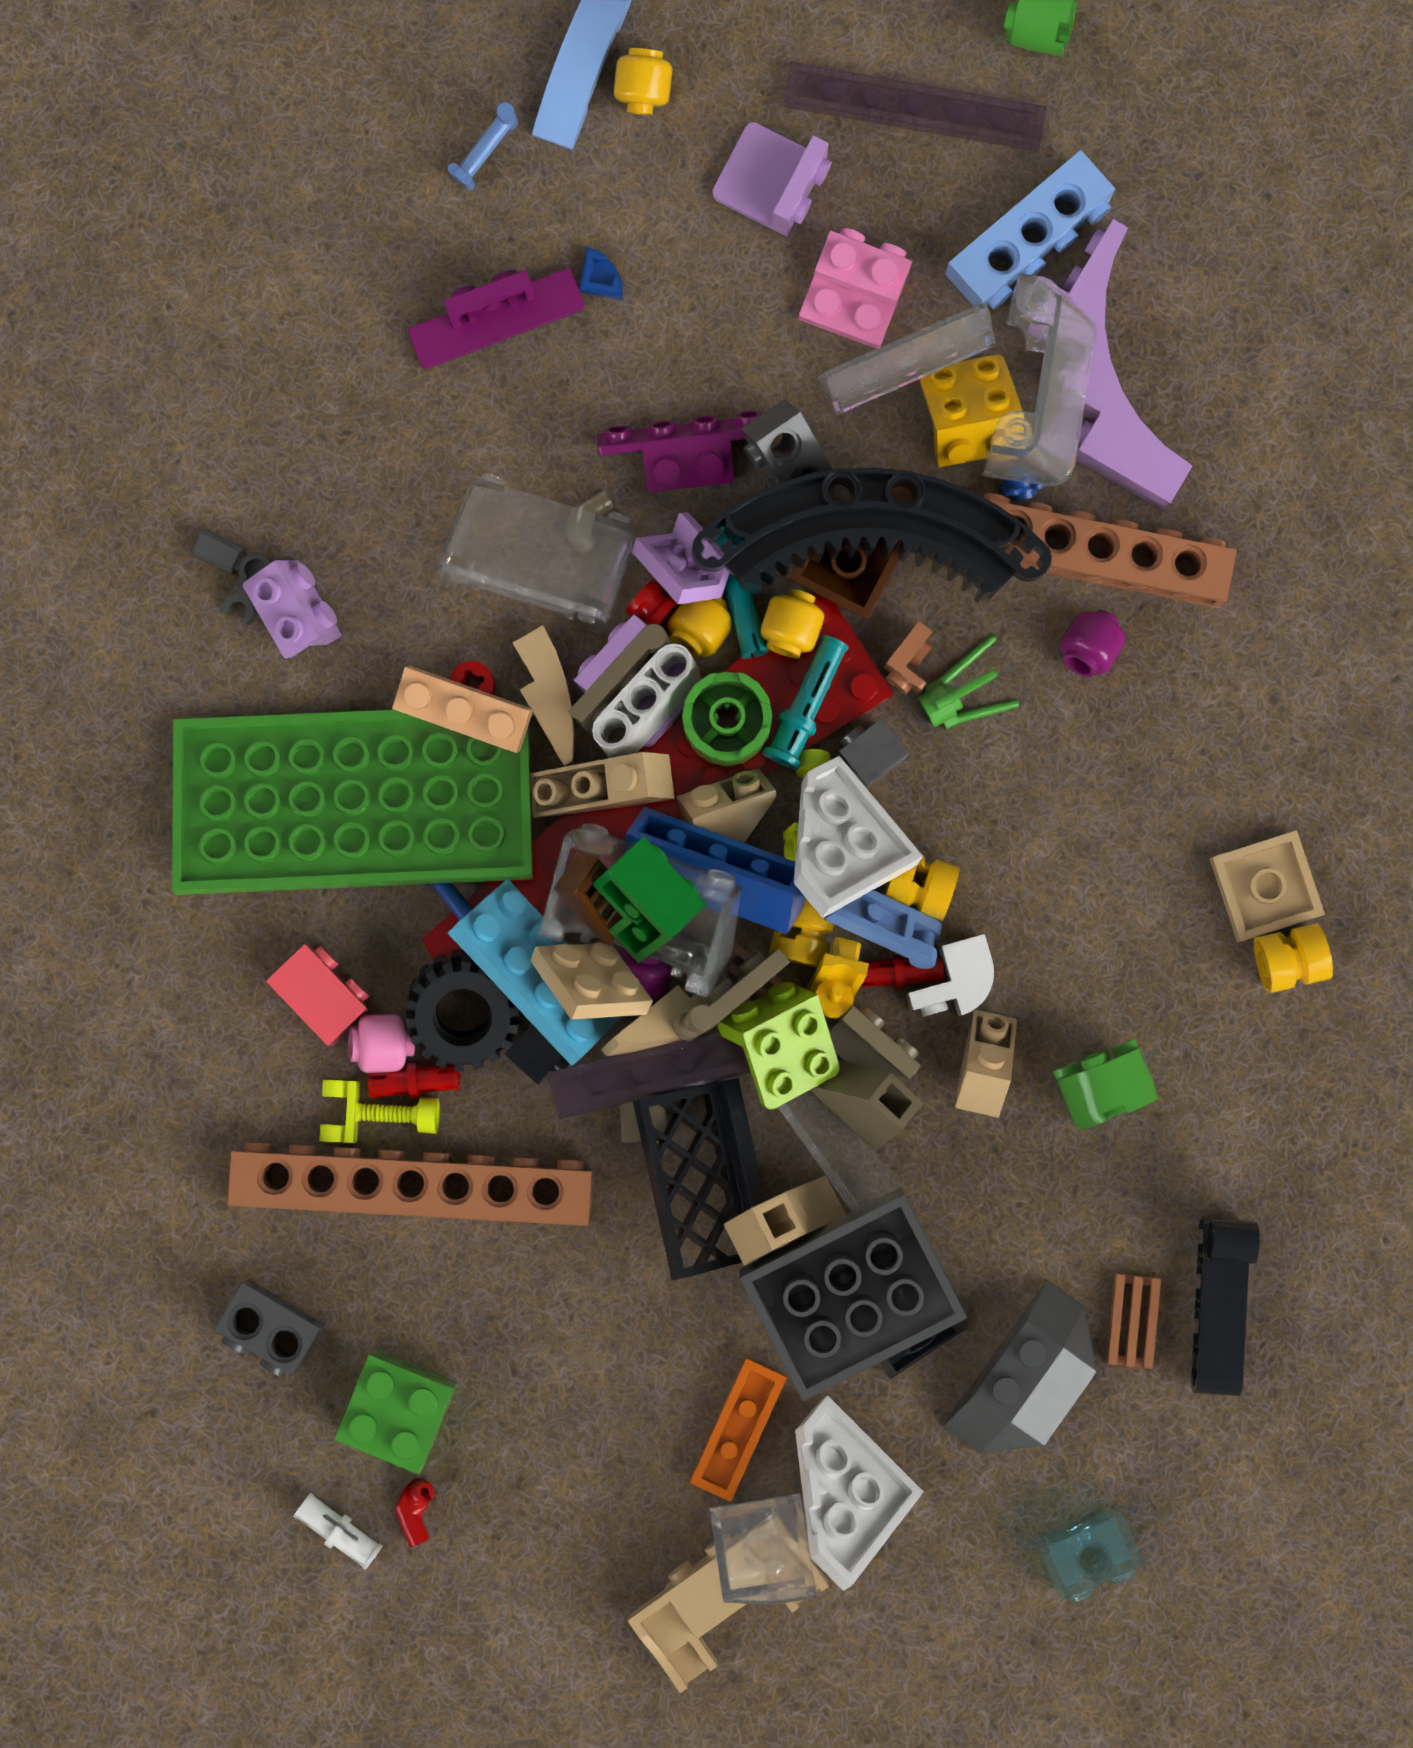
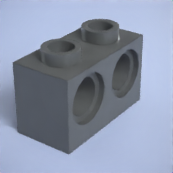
(795, 451)
(274, 1316)

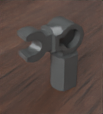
(231, 558)

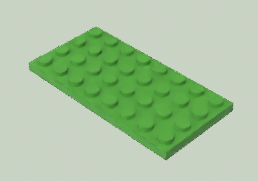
(344, 804)

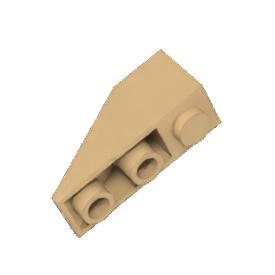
(602, 784)
(784, 1219)

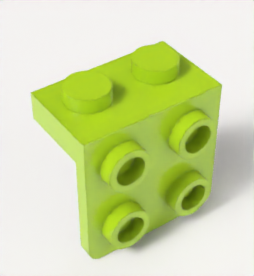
(783, 1042)

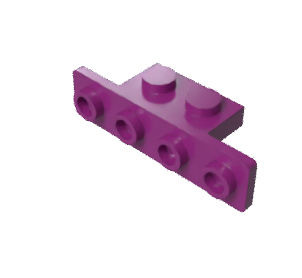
(494, 314)
(682, 453)

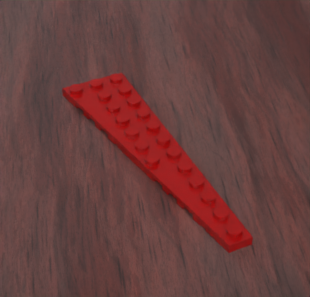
(852, 693)

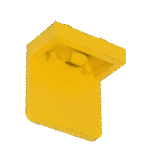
(966, 406)

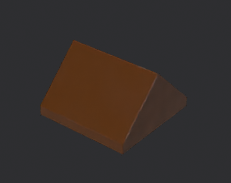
(849, 581)

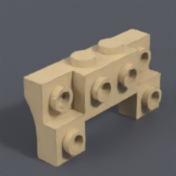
(684, 1612)

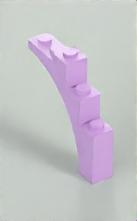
(1118, 441)

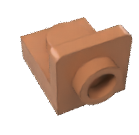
(910, 651)

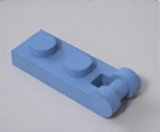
(891, 926)

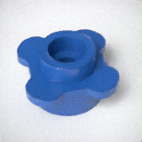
(1018, 490)

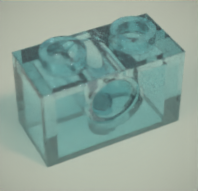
(1063, 1550)

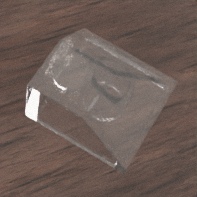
(763, 1551)

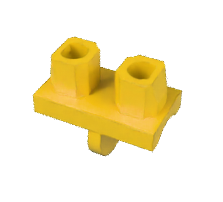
(839, 977)

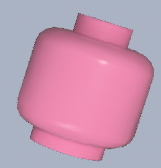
(380, 1043)

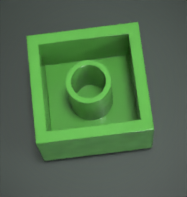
(396, 1411)

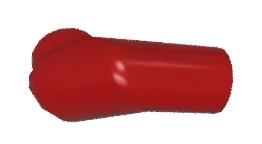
(410, 1509)

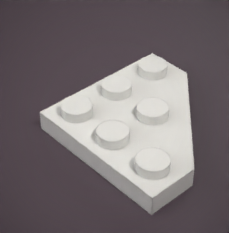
(845, 840)
(849, 1492)

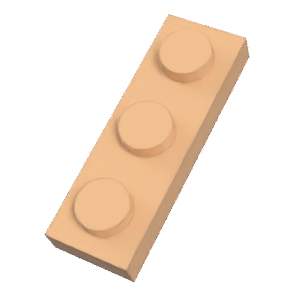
(462, 709)

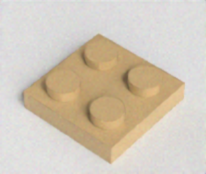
(1267, 886)
(591, 980)

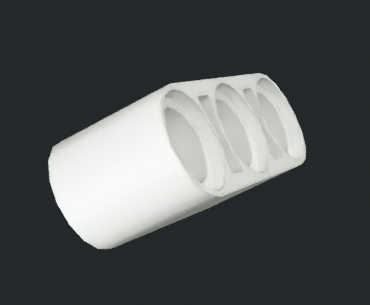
(649, 681)

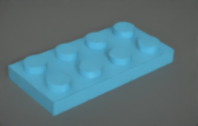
(501, 941)

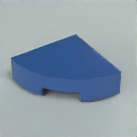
(600, 276)

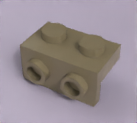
(861, 1042)

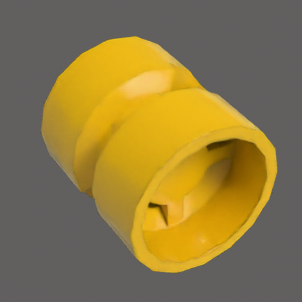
(936, 891)
(805, 939)
(1292, 958)

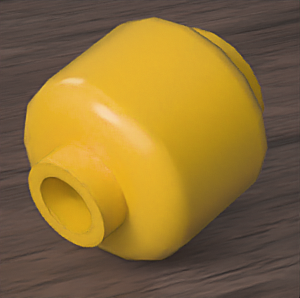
(642, 80)
(792, 624)
(700, 626)

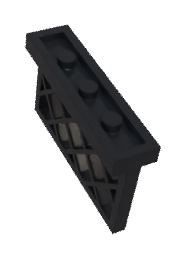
(734, 1162)

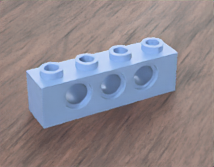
(1075, 182)

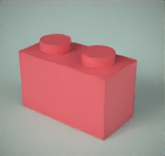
(320, 993)

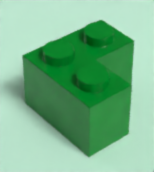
(648, 897)

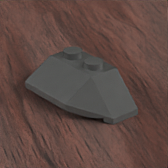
(1029, 1378)

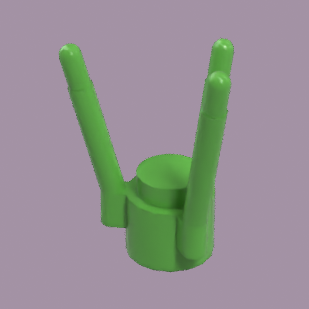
(942, 703)

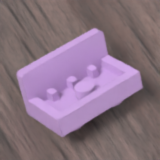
(671, 562)
(291, 607)

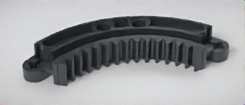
(941, 524)

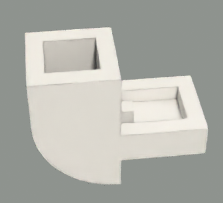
(969, 979)

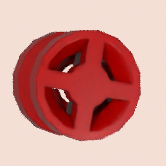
(652, 605)
(472, 669)

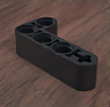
(1222, 1304)

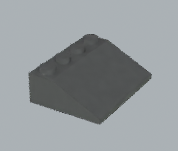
(851, 1294)

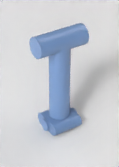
(483, 148)

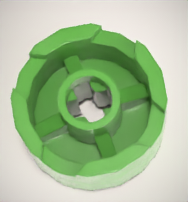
(1040, 25)
(727, 692)
(1106, 1084)

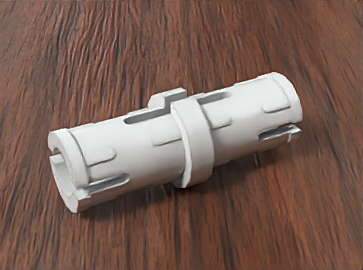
(337, 1531)

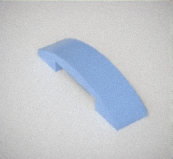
(578, 70)

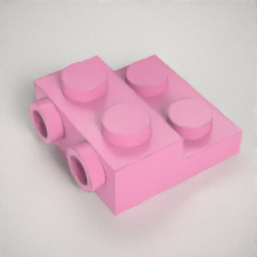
(855, 287)

